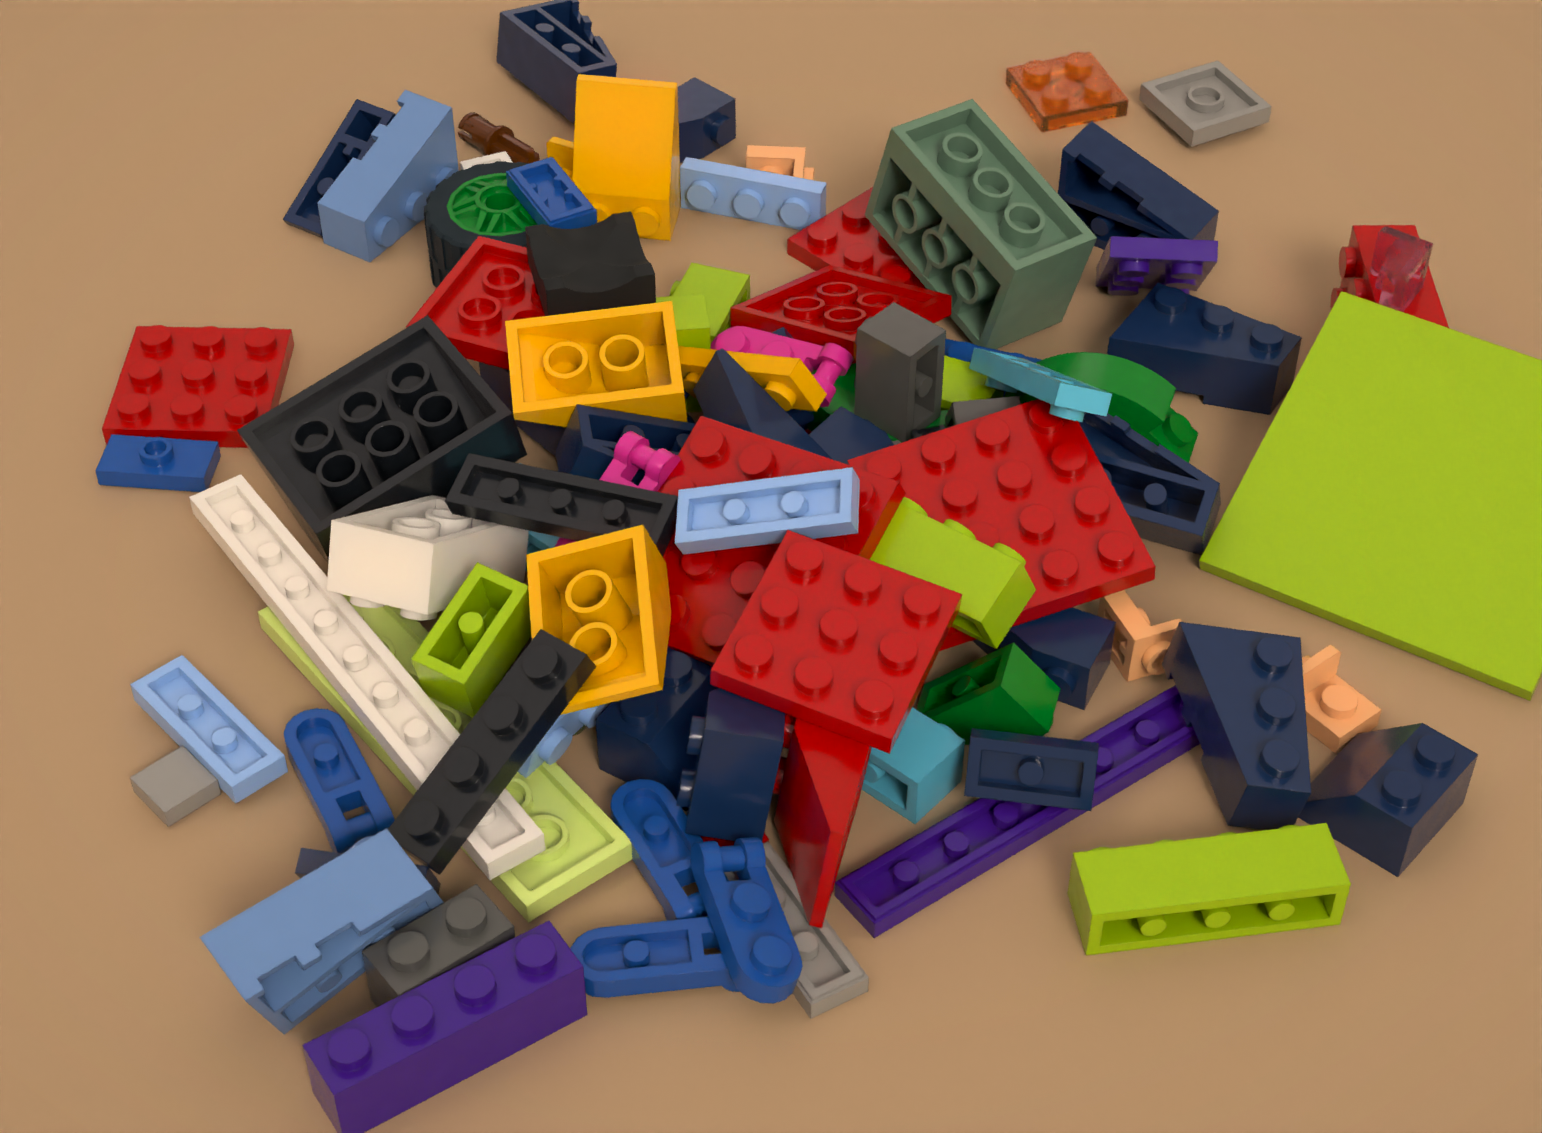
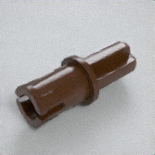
(495, 139)

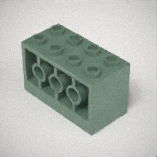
(979, 224)

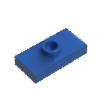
(550, 195)
(158, 463)

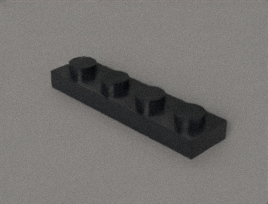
(558, 501)
(490, 750)

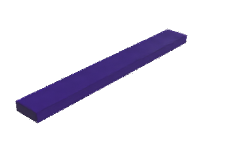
(995, 830)

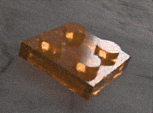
(1066, 91)

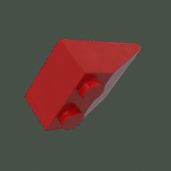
(816, 807)

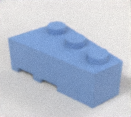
(387, 189)
(311, 935)

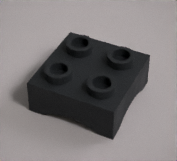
(590, 266)

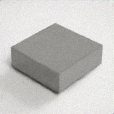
(175, 786)

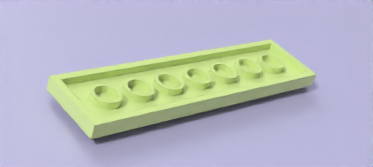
(578, 835)

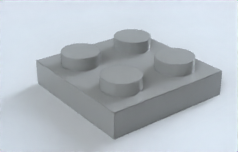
(1205, 103)

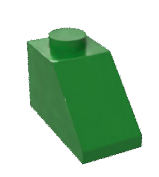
(993, 693)

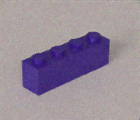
(446, 1030)

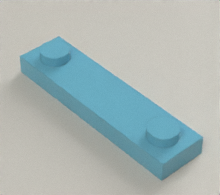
(1066, 395)

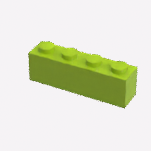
(948, 555)
(1207, 888)

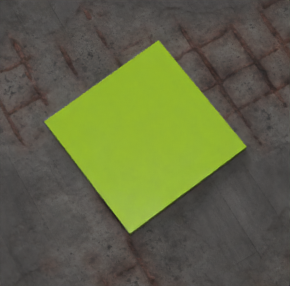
(1402, 495)

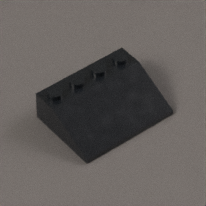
(381, 431)

